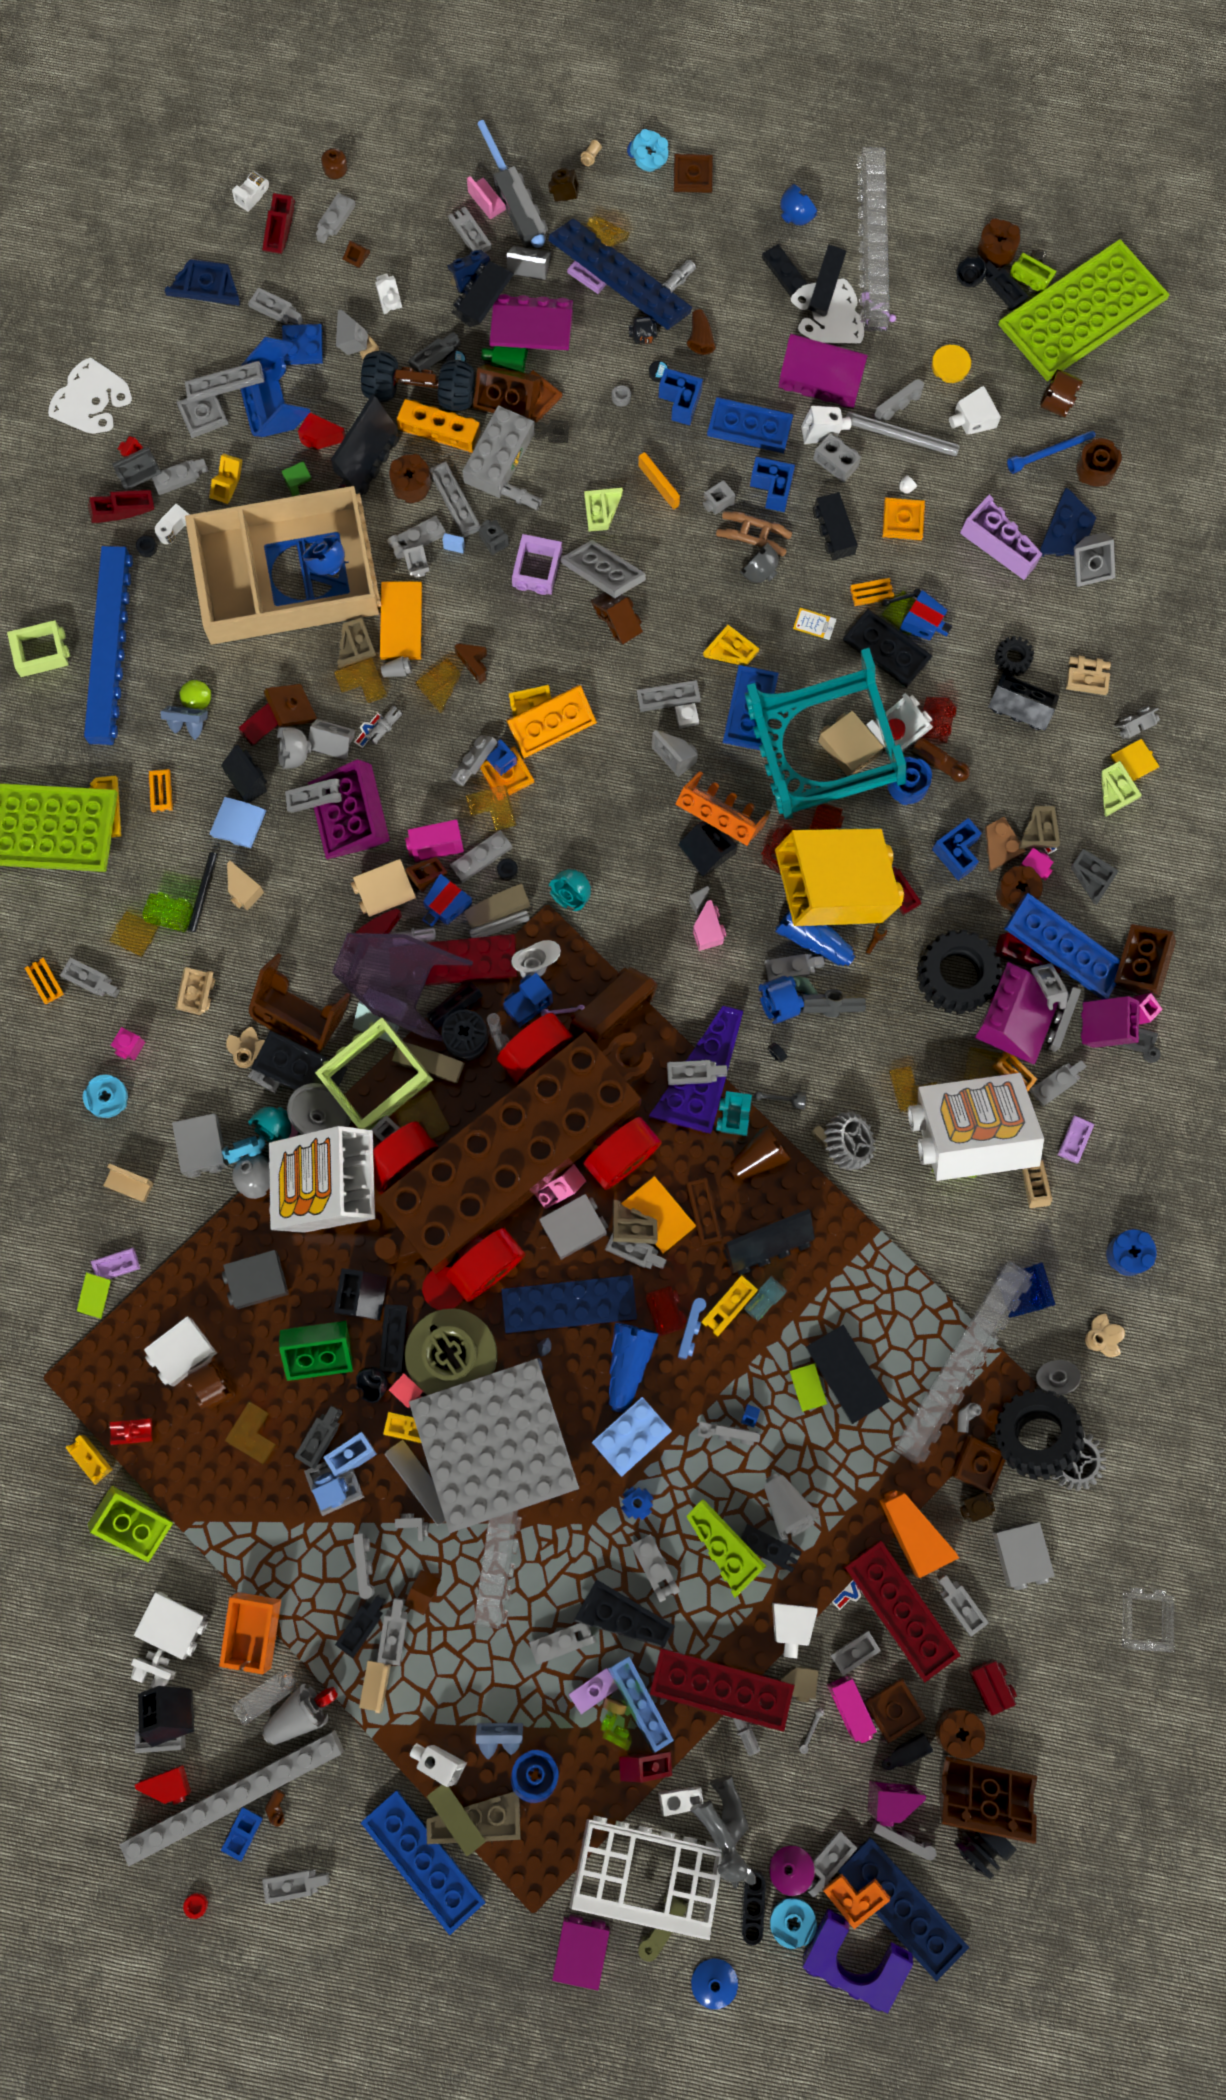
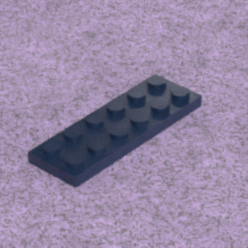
(569, 1304)
(907, 1912)

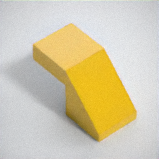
(227, 479)

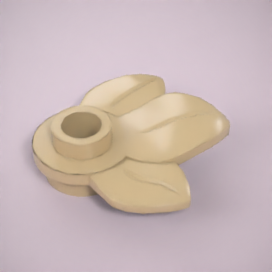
(244, 1045)
(1107, 1334)

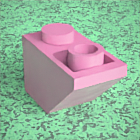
(707, 929)
(561, 1187)

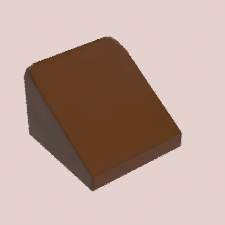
(356, 254)

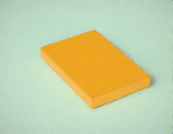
(657, 1203)

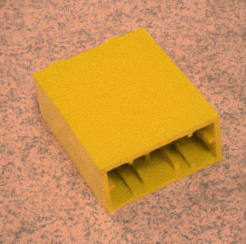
(838, 877)

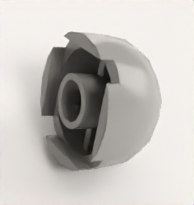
(292, 747)
(252, 1176)

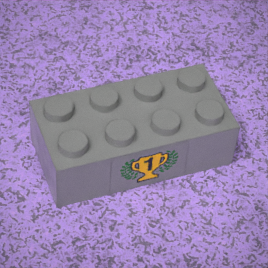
(498, 451)

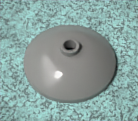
(315, 1102)

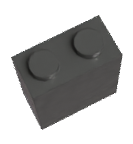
(255, 1279)

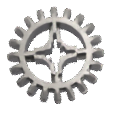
(849, 1140)
(1095, 1459)

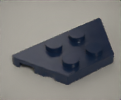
(205, 282)
(1068, 527)

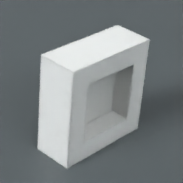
(686, 715)

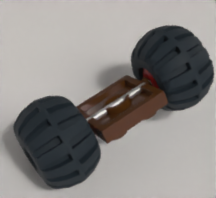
(454, 383)

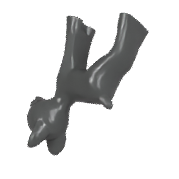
(727, 1831)

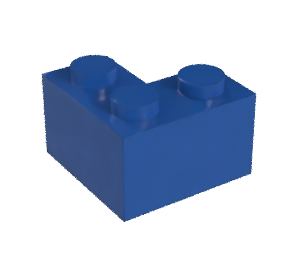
(683, 391)
(774, 477)
(954, 850)
(529, 1001)

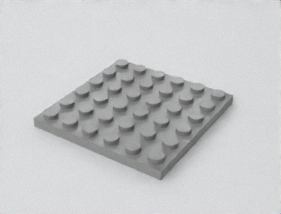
(493, 1445)

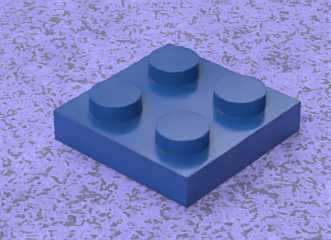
(306, 342)

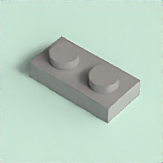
(855, 1653)

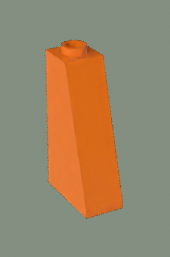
(917, 1537)

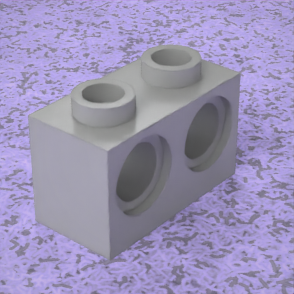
(834, 460)

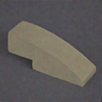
(497, 906)
(434, 1063)

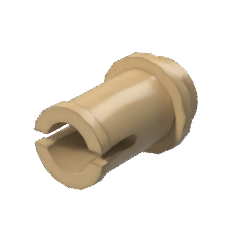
(591, 152)

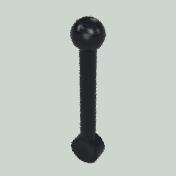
(885, 602)

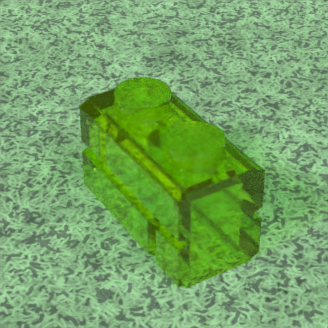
(167, 912)

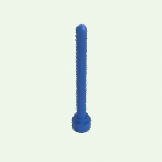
(1016, 463)

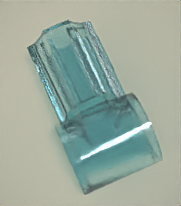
(768, 1295)

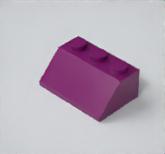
(893, 1802)

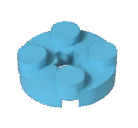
(656, 143)
(95, 1090)
(243, 1147)
(806, 1918)

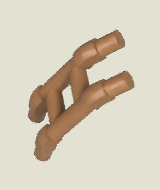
(743, 534)

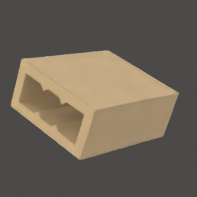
(850, 743)
(383, 888)

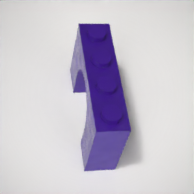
(877, 1987)

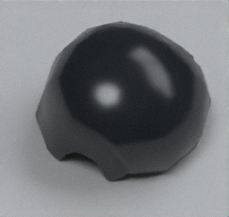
(971, 271)
(372, 1383)

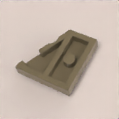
(355, 643)
(1041, 829)
(633, 1225)

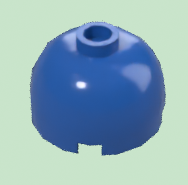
(797, 207)
(325, 557)

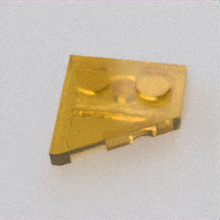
(439, 683)

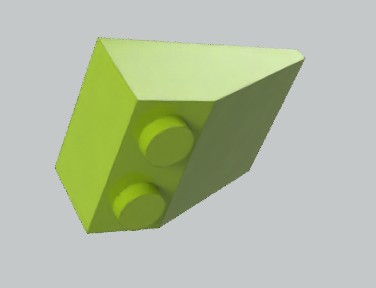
(129, 1524)

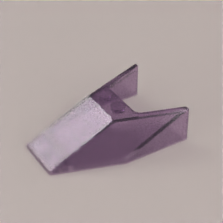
(390, 975)

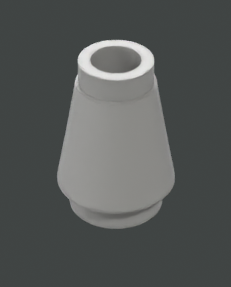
(397, 668)

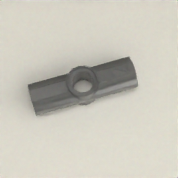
(833, 1003)

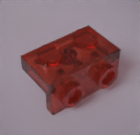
(942, 714)

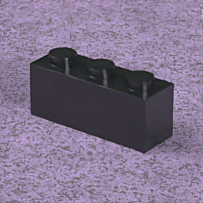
(835, 526)

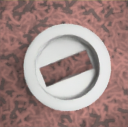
(907, 484)

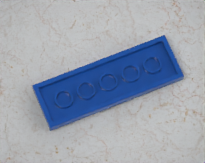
(1064, 946)
(423, 1865)

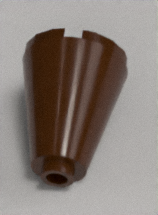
(759, 1155)

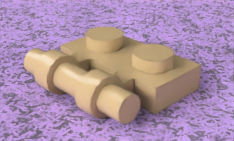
(1088, 680)

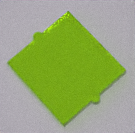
(898, 611)

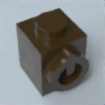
(564, 185)
(977, 1507)

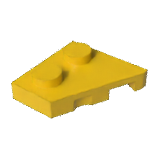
(731, 648)

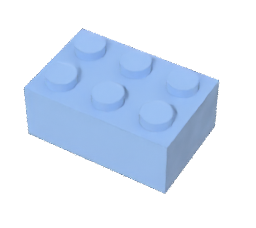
(631, 1436)

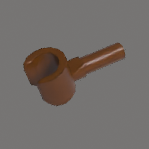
(876, 937)

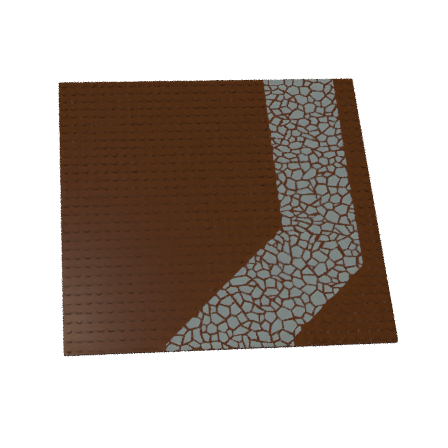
(273, 1542)

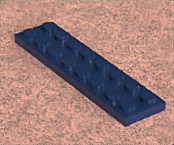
(620, 274)

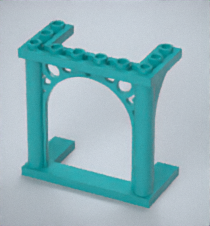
(768, 706)

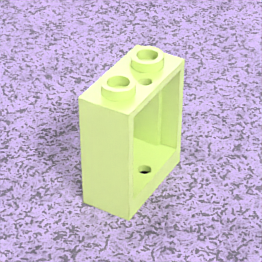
(42, 664)

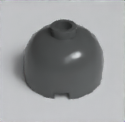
(762, 565)

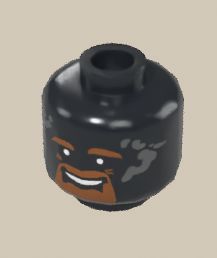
(643, 330)

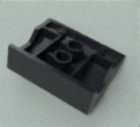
(365, 447)
(769, 1242)

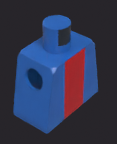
(926, 618)
(445, 902)

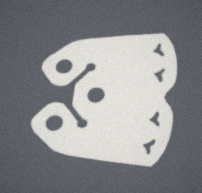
(839, 317)
(79, 396)

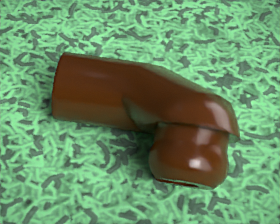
(274, 1810)

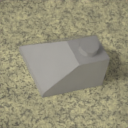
(1094, 559)
(674, 752)

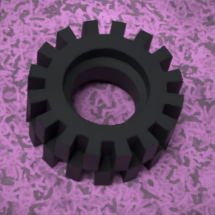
(1016, 645)

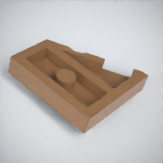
(1001, 844)

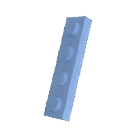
(640, 1704)

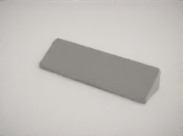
(416, 1479)

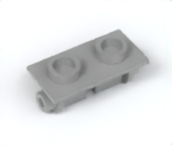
(1145, 718)

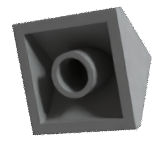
(528, 262)

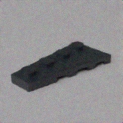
(620, 1615)

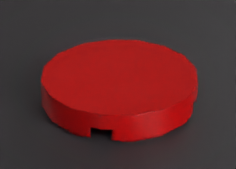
(440, 1292)

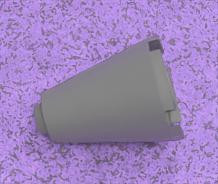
(788, 1507)
(295, 1717)

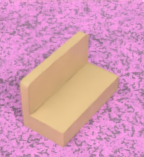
(128, 1183)
(375, 1686)

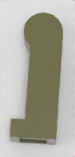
(653, 1943)

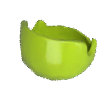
(195, 695)

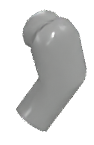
(966, 1414)

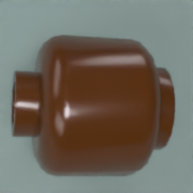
(334, 163)

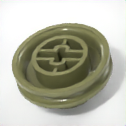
(474, 1336)

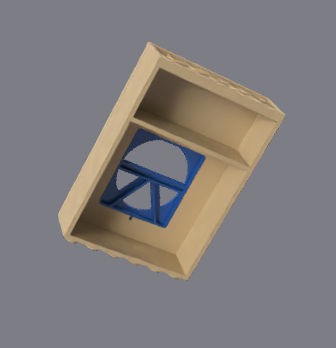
(236, 555)

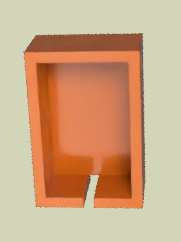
(250, 1633)

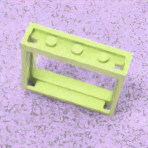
(347, 1053)

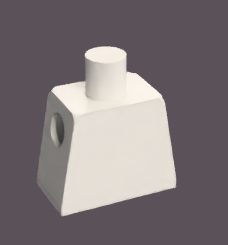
(975, 413)
(823, 421)
(793, 1626)
(446, 1768)

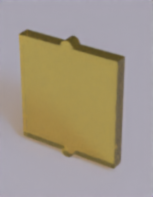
(133, 934)

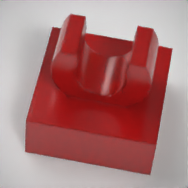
(130, 447)

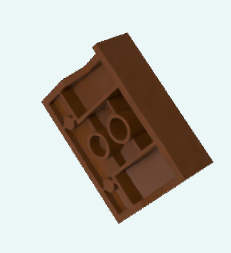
(987, 1799)

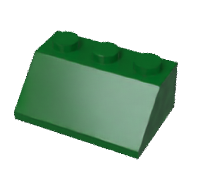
(315, 1350)

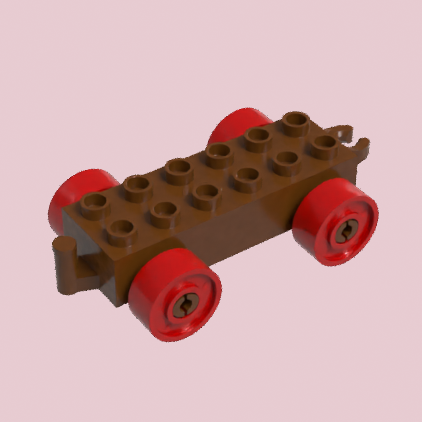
(457, 1193)

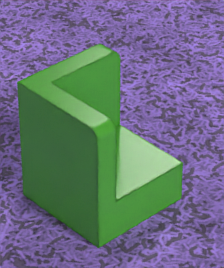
(296, 476)

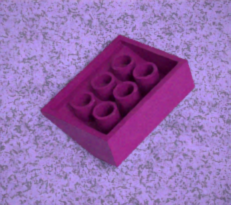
(531, 322)
(822, 371)
(358, 819)
(1017, 1015)

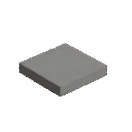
(202, 415)

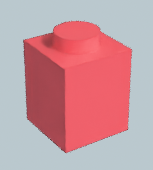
(406, 1390)

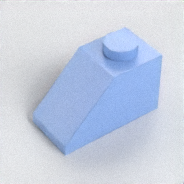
(350, 1455)

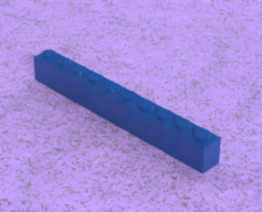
(107, 646)

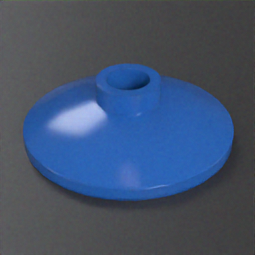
(714, 1971)

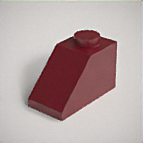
(645, 1766)

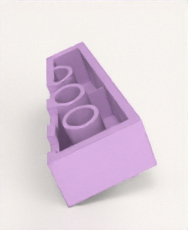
(1001, 539)

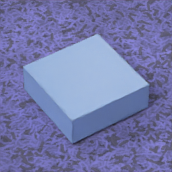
(453, 543)

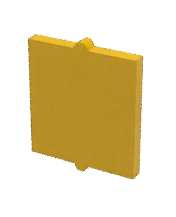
(1136, 759)

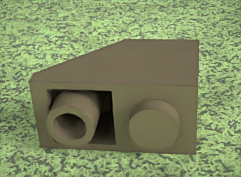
(804, 1680)

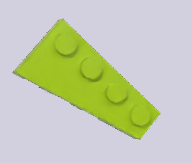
(734, 1558)

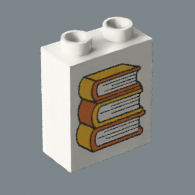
(976, 1127)
(321, 1179)

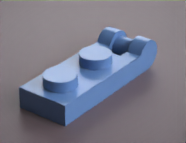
(692, 1328)

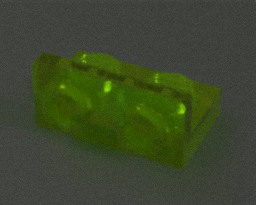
(616, 1735)

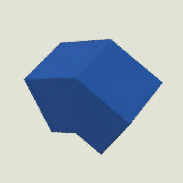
(750, 1415)

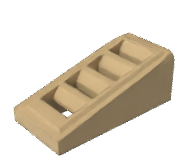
(1034, 1201)

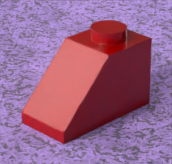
(319, 432)
(166, 1786)

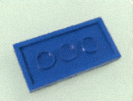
(750, 425)
(739, 726)

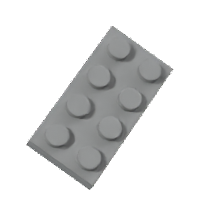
(603, 568)

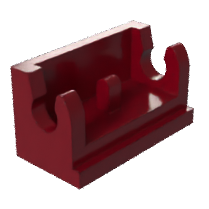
(258, 725)

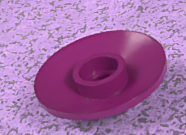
(802, 1873)

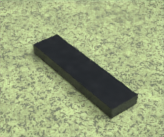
(827, 280)

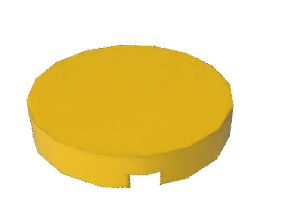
(951, 363)

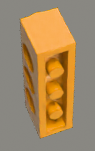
(445, 433)

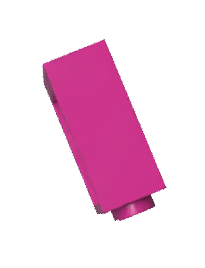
(434, 841)
(852, 1709)

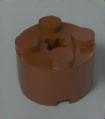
(999, 242)
(1061, 393)
(1098, 462)
(410, 478)
(1021, 878)
(209, 1384)
(972, 1739)

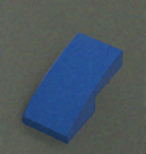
(242, 1834)

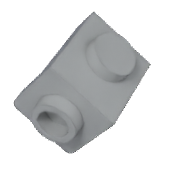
(416, 560)
(409, 1521)

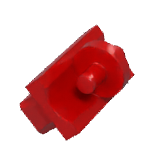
(131, 1431)

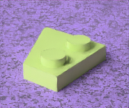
(601, 507)
(1117, 788)

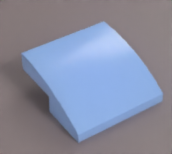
(237, 822)

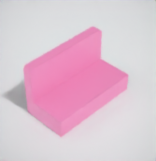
(485, 197)

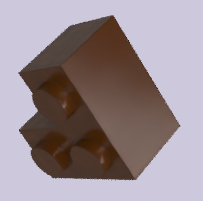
(618, 615)

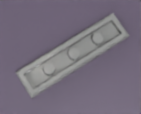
(224, 381)
(454, 499)

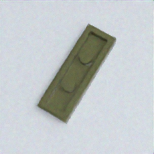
(456, 1819)

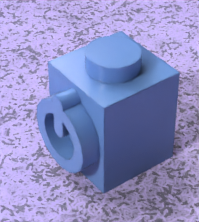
(329, 1490)

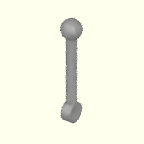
(804, 1747)

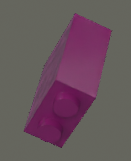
(1110, 1022)
(581, 1952)

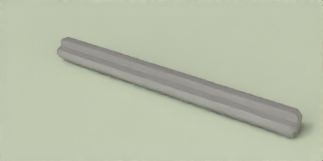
(903, 434)

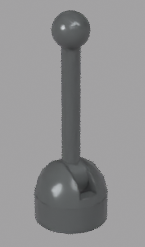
(797, 1100)

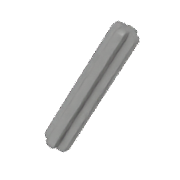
(499, 924)

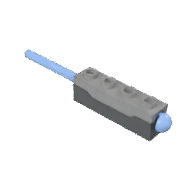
(518, 199)

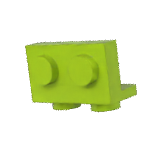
(1032, 272)

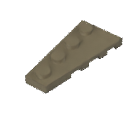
(494, 1818)

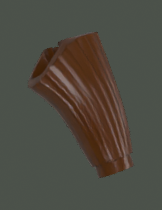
(701, 339)

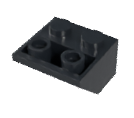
(244, 774)
(707, 847)
(360, 1294)
(165, 1714)

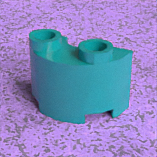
(735, 1113)

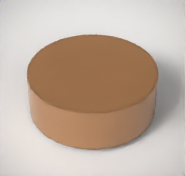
(614, 1706)

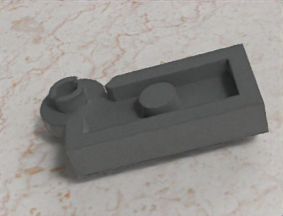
(1146, 1045)

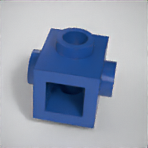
(628, 1507)

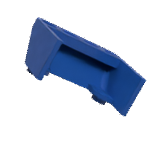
(265, 400)

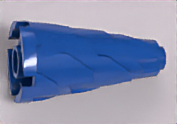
(819, 939)
(631, 1353)

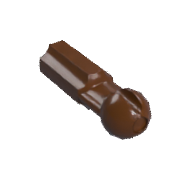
(941, 760)

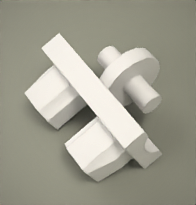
(388, 293)
(142, 1667)

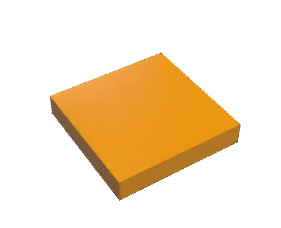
(903, 518)
(515, 778)

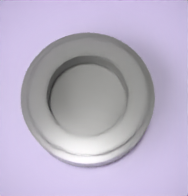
(621, 395)

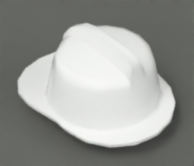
(536, 958)

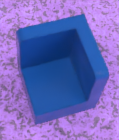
(502, 758)

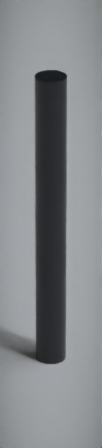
(202, 892)

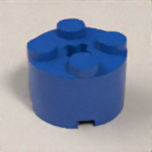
(912, 792)
(780, 999)
(1126, 1263)
(547, 1770)

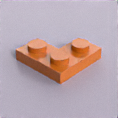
(855, 1905)

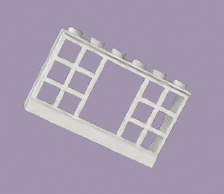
(639, 1915)

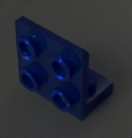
(1038, 1295)

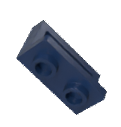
(464, 268)

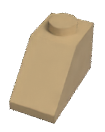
(242, 888)

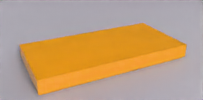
(401, 620)
(551, 721)

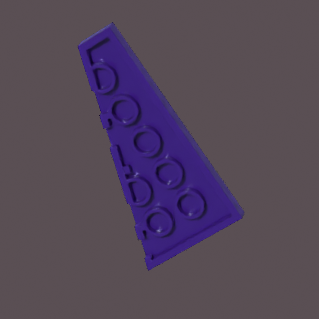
(697, 1104)

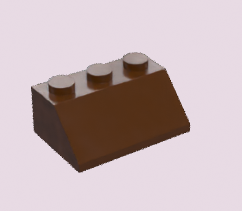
(496, 386)
(1145, 960)

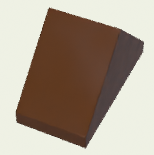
(422, 1592)

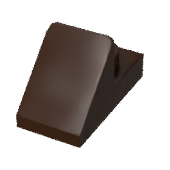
(470, 657)
(426, 872)

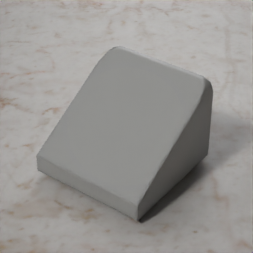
(697, 898)

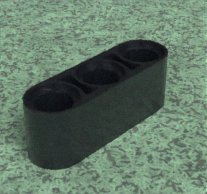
(753, 1918)

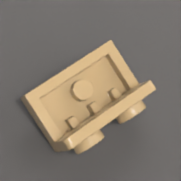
(195, 991)

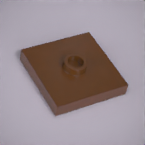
(693, 173)
(290, 705)
(979, 1465)
(894, 1710)

